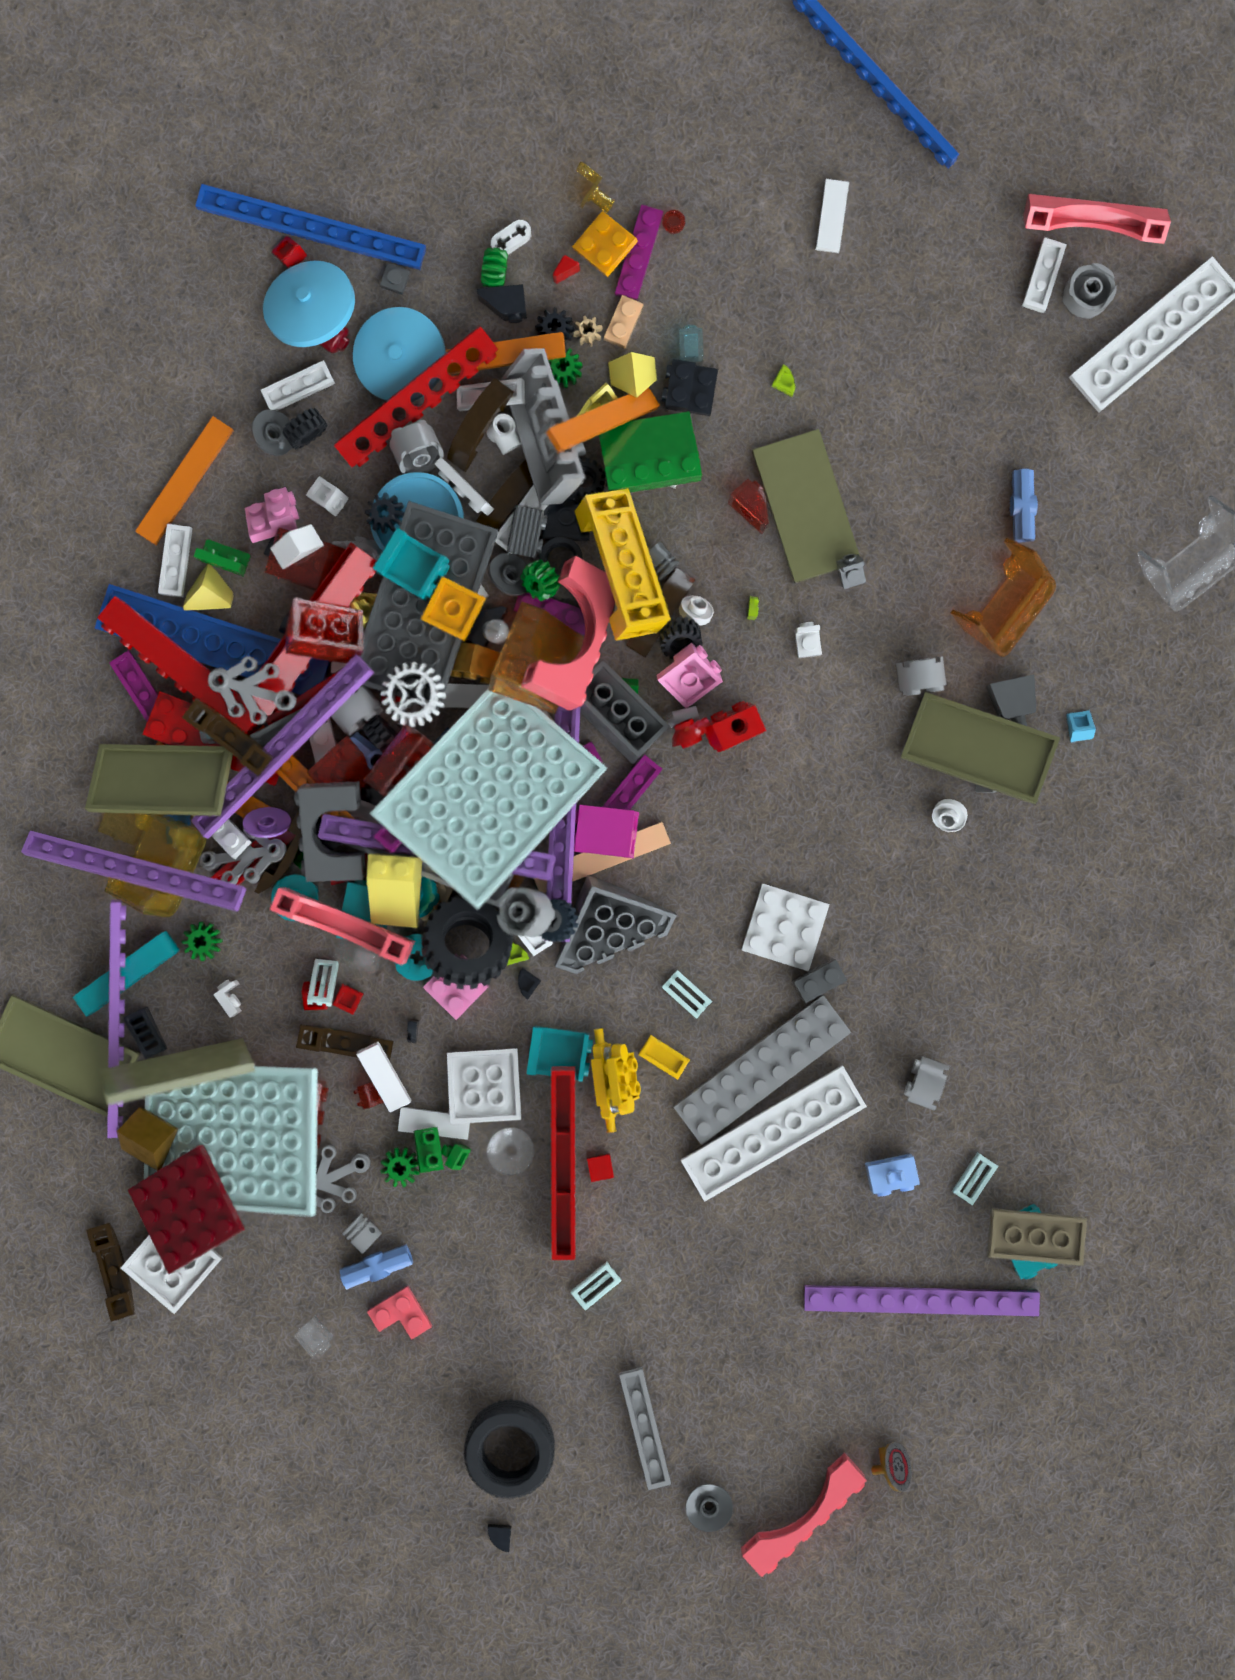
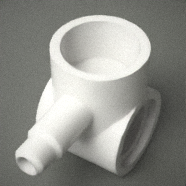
(509, 439)

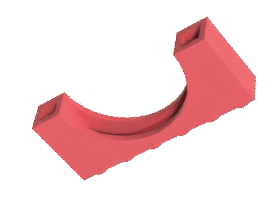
(568, 682)

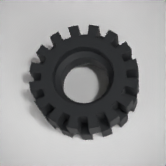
(304, 428)
(598, 480)
(679, 629)
(379, 732)

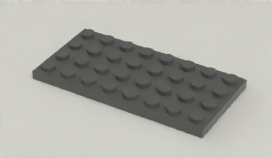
(395, 624)

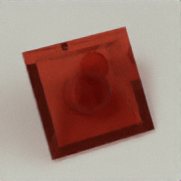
(751, 504)
(341, 764)

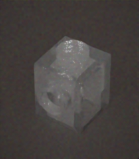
(314, 1337)

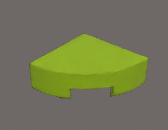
(785, 381)
(753, 608)
(517, 954)

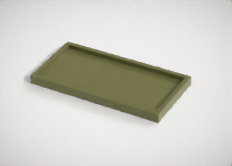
(805, 504)
(980, 748)
(159, 779)
(56, 1053)
(176, 1071)

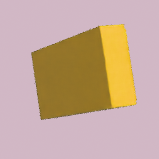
(664, 1057)

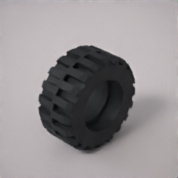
(457, 969)

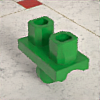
(428, 1150)

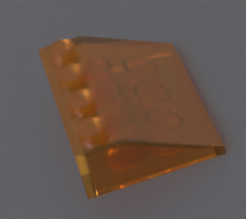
(532, 638)

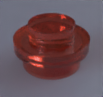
(673, 221)

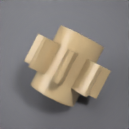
(585, 325)

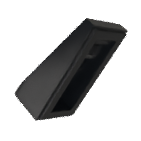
(133, 1028)

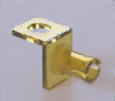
(595, 194)

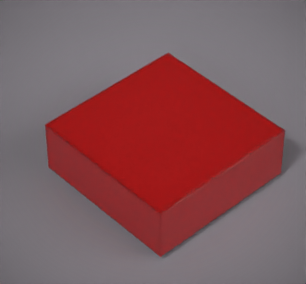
(348, 999)
(600, 1167)

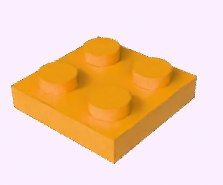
(605, 243)
(453, 608)

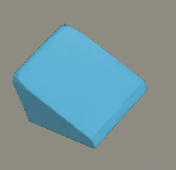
(1080, 726)

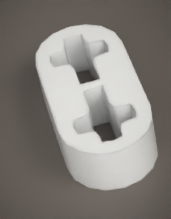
(508, 233)

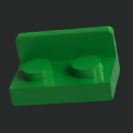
(223, 557)

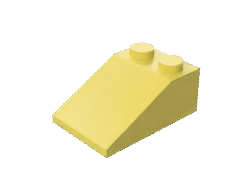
(394, 889)

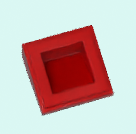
(289, 252)
(565, 269)
(305, 989)

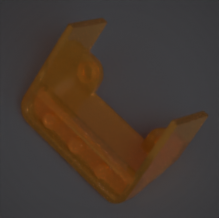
(1014, 604)

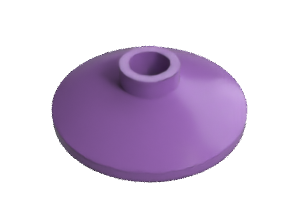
(266, 822)

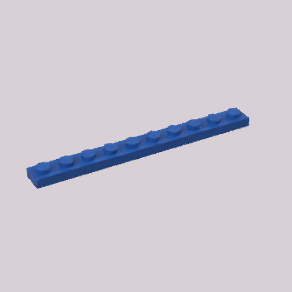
(879, 81)
(310, 227)

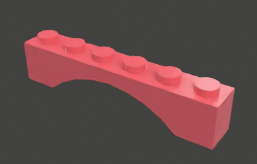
(1138, 222)
(330, 919)
(769, 1547)

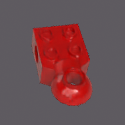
(719, 729)

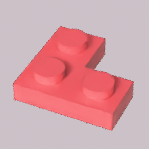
(401, 1307)

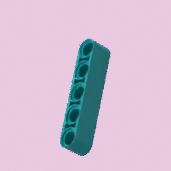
(136, 967)

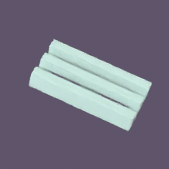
(321, 999)
(702, 1007)
(967, 1173)
(591, 1277)

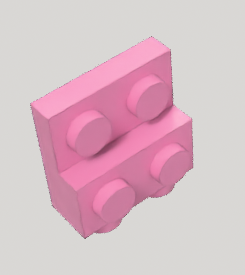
(275, 512)
(690, 675)
(453, 1000)

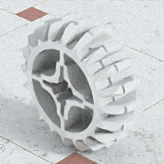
(397, 682)

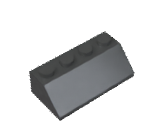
(621, 713)

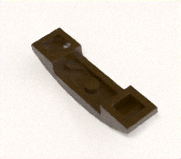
(477, 422)
(507, 497)
(673, 592)
(229, 736)
(270, 876)
(338, 1041)
(115, 1280)

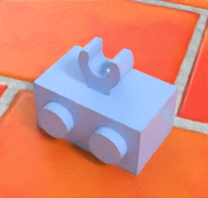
(892, 1174)

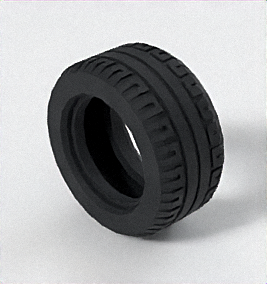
(501, 1482)

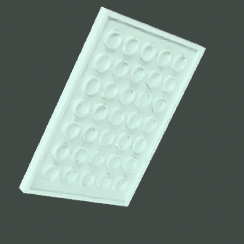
(488, 794)
(255, 1132)

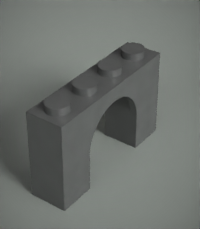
(319, 861)

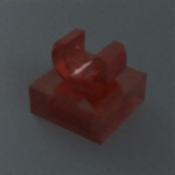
(368, 1095)

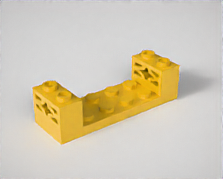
(626, 562)

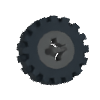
(563, 922)

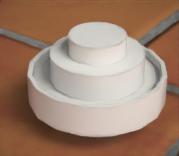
(696, 609)
(949, 815)

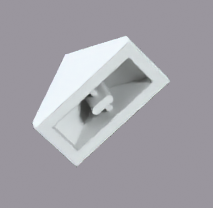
(296, 545)

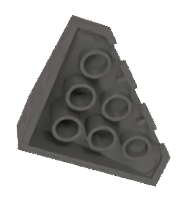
(609, 923)

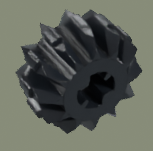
(547, 322)
(387, 504)

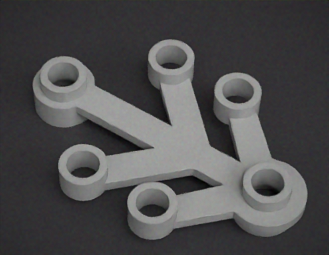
(247, 689)
(246, 859)
(325, 1180)

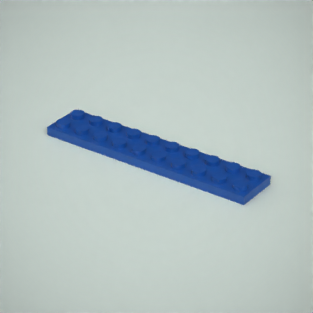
(211, 639)

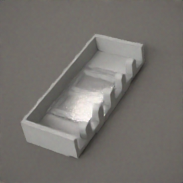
(552, 473)

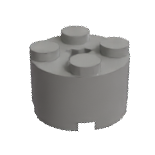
(1080, 300)
(415, 447)
(921, 674)
(356, 709)
(525, 912)
(927, 1082)

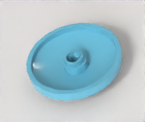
(309, 303)
(395, 350)
(422, 490)

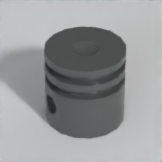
(662, 561)

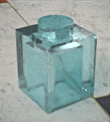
(691, 344)

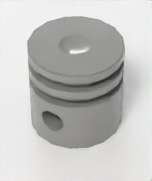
(362, 1233)

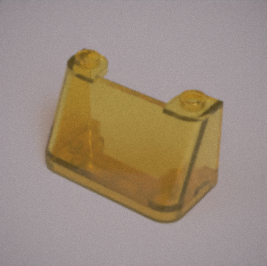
(166, 844)

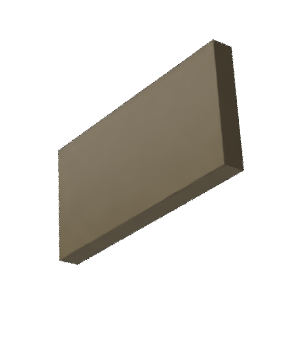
(1036, 1237)

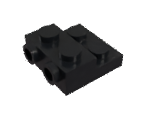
(689, 387)

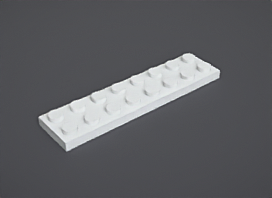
(1155, 334)
(773, 1133)

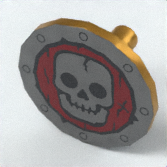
(895, 1466)

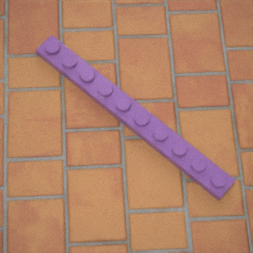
(289, 741)
(563, 833)
(362, 834)
(134, 870)
(116, 1006)
(921, 1300)

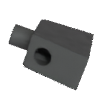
(1014, 698)

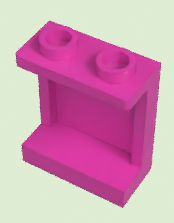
(606, 831)

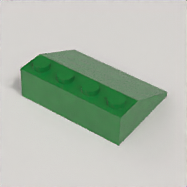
(651, 453)

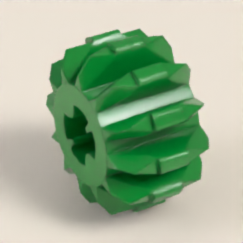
(494, 267)
(572, 368)
(540, 580)
(192, 941)
(396, 1174)

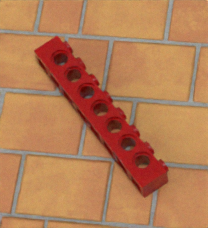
(477, 339)

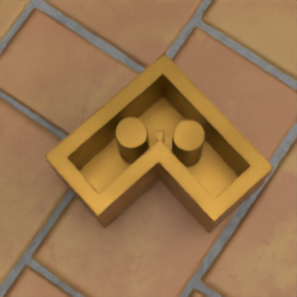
(475, 662)

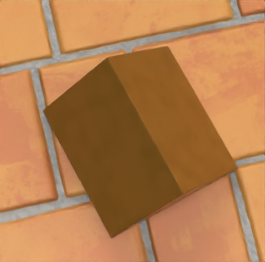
(147, 1137)

